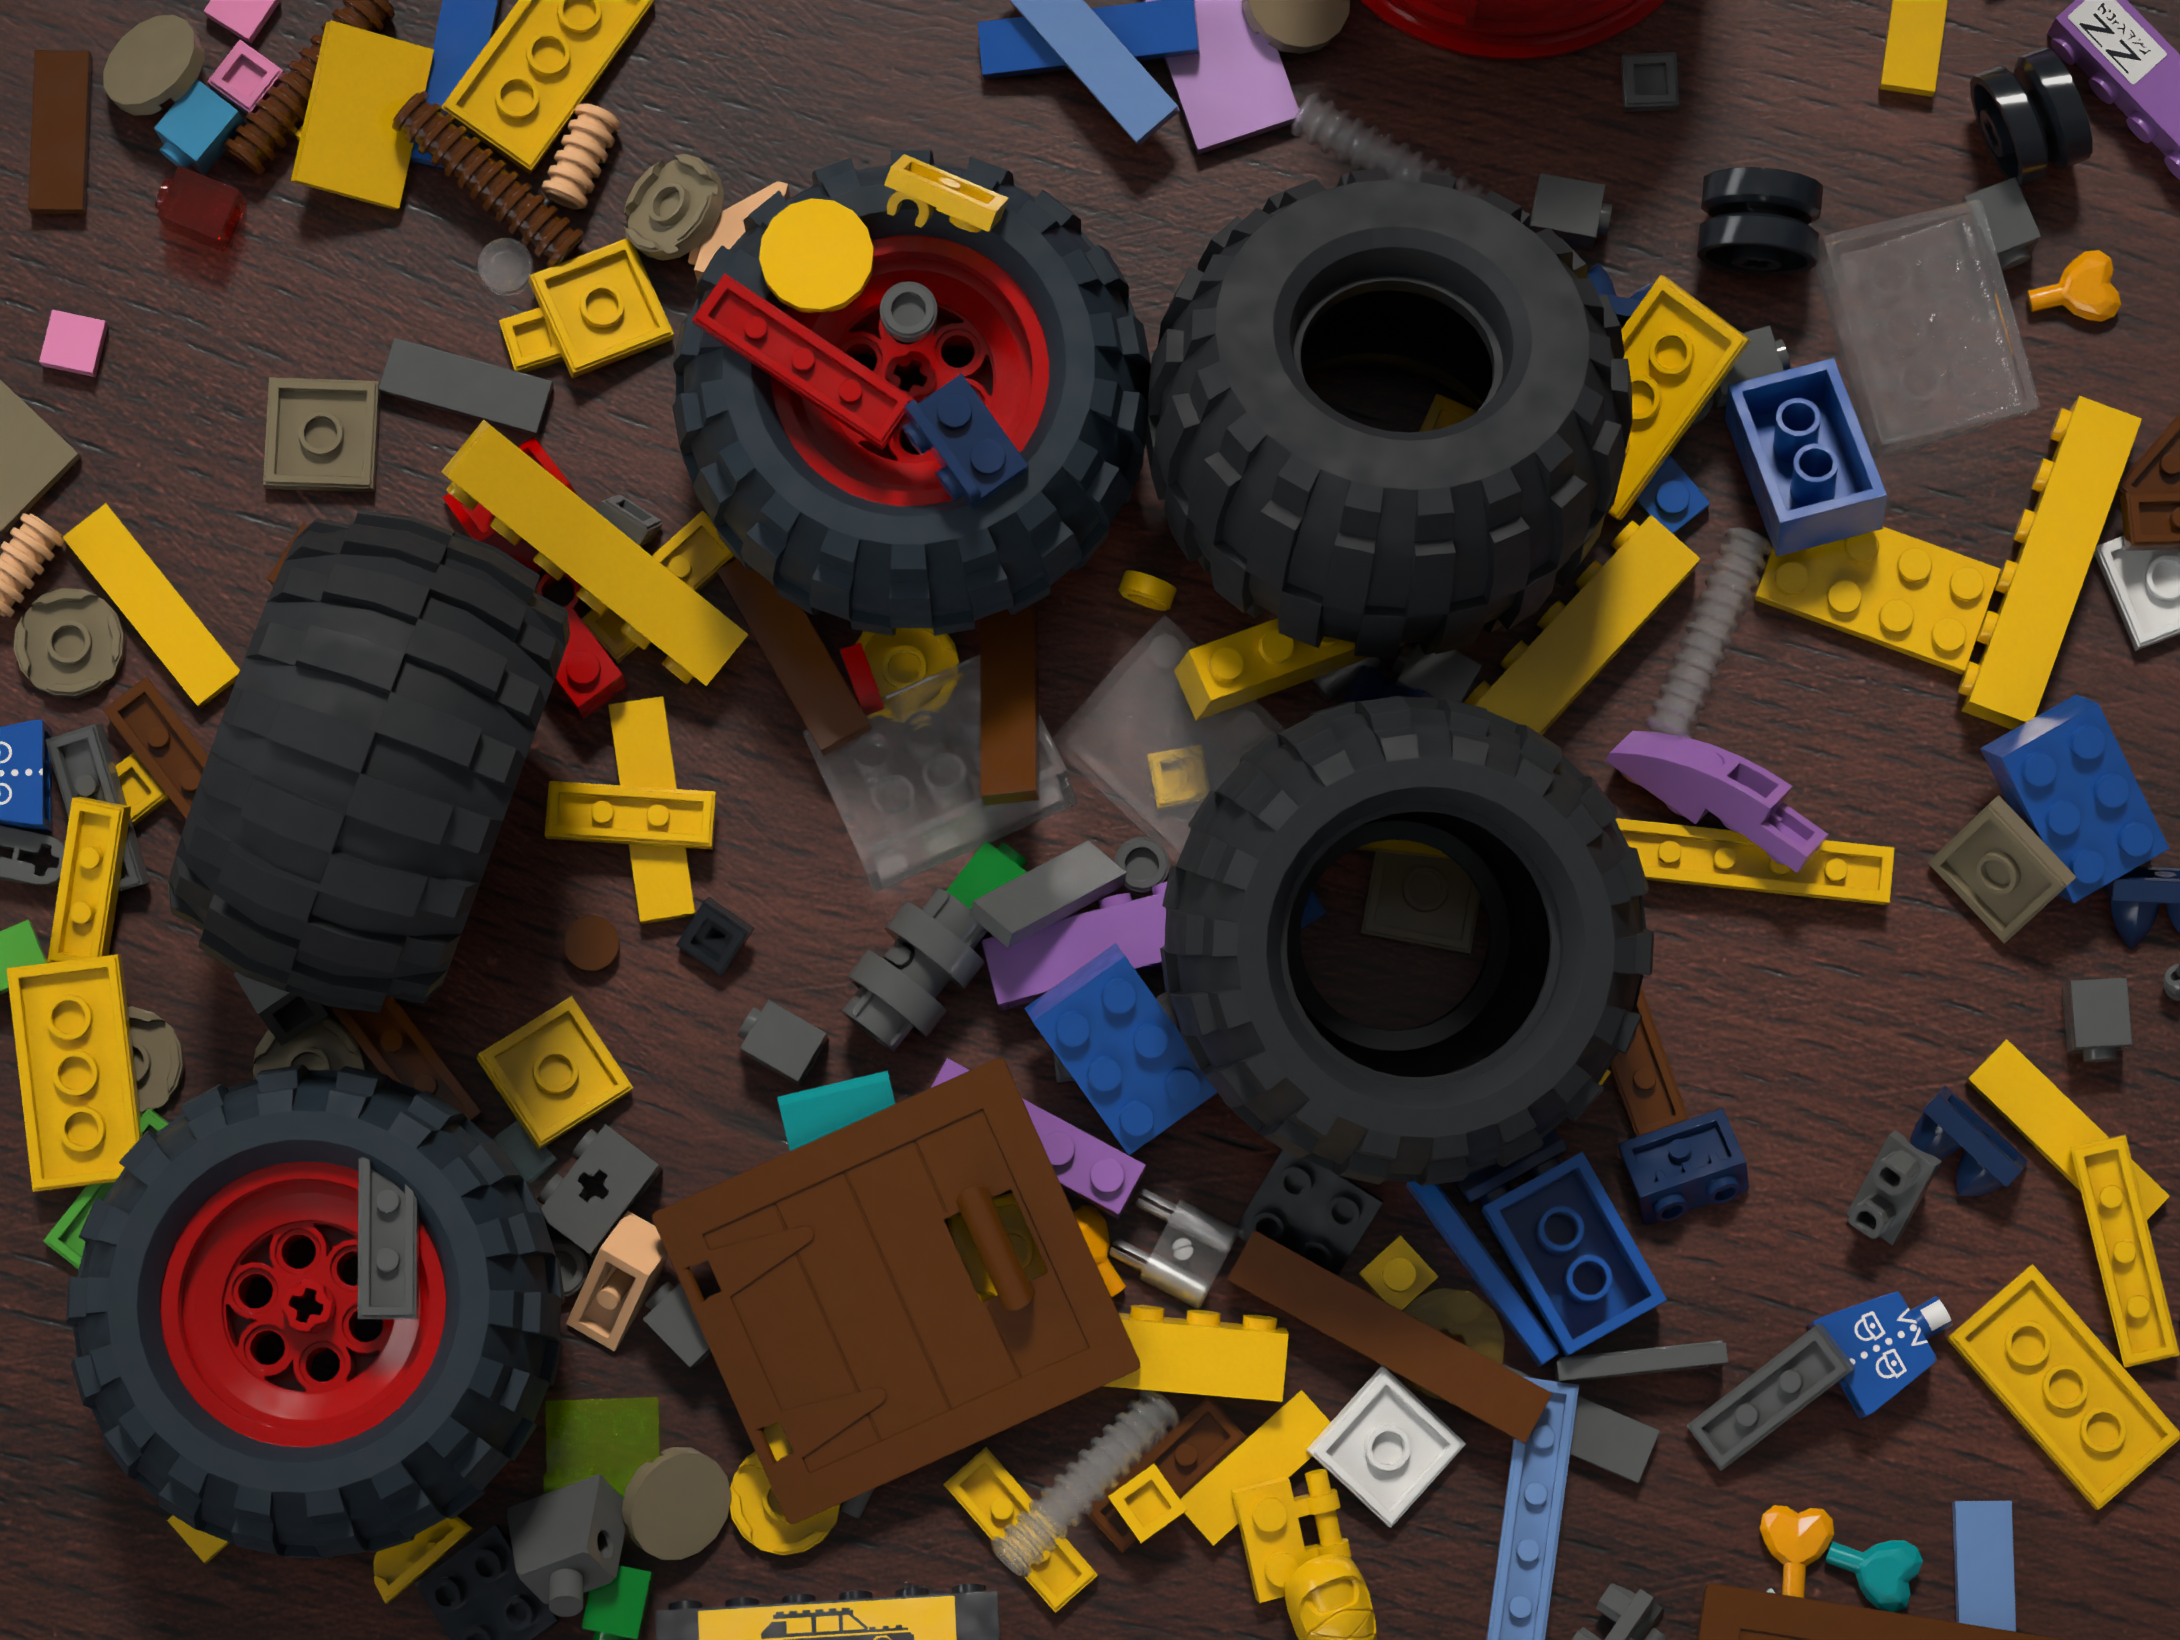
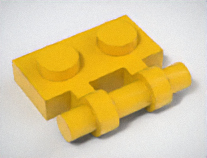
(1273, 1532)

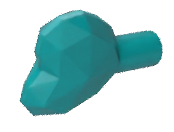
(1881, 1571)

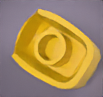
(1330, 1600)

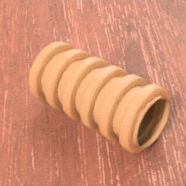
(581, 156)
(24, 558)

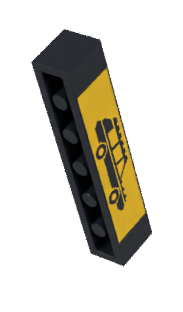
(910, 1615)

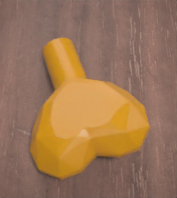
(2081, 289)
(1097, 1237)
(1796, 1542)

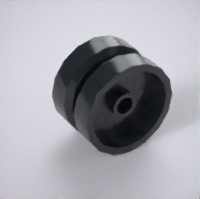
(2031, 116)
(1760, 220)

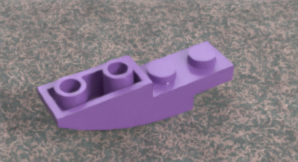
(1706, 778)

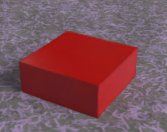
(862, 679)

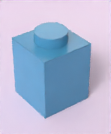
(197, 128)

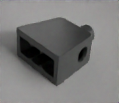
(568, 1542)

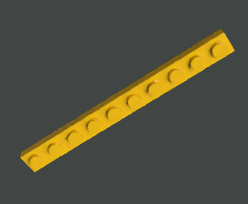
(1735, 862)

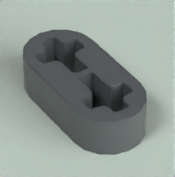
(29, 843)

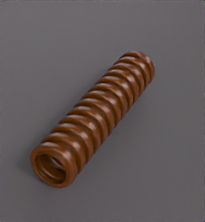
(290, 99)
(487, 179)

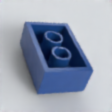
(1805, 457)
(2077, 794)
(1121, 1049)
(1573, 1255)

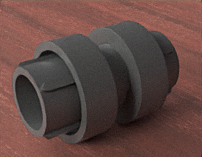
(902, 987)

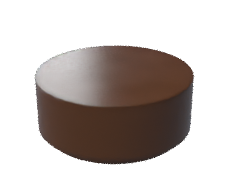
(591, 944)

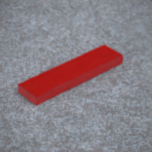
(802, 361)

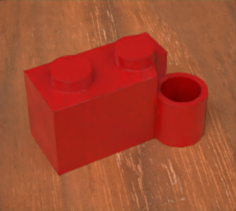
(586, 670)

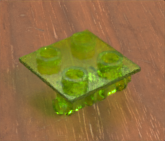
(599, 1438)

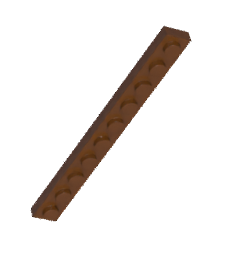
(177, 765)

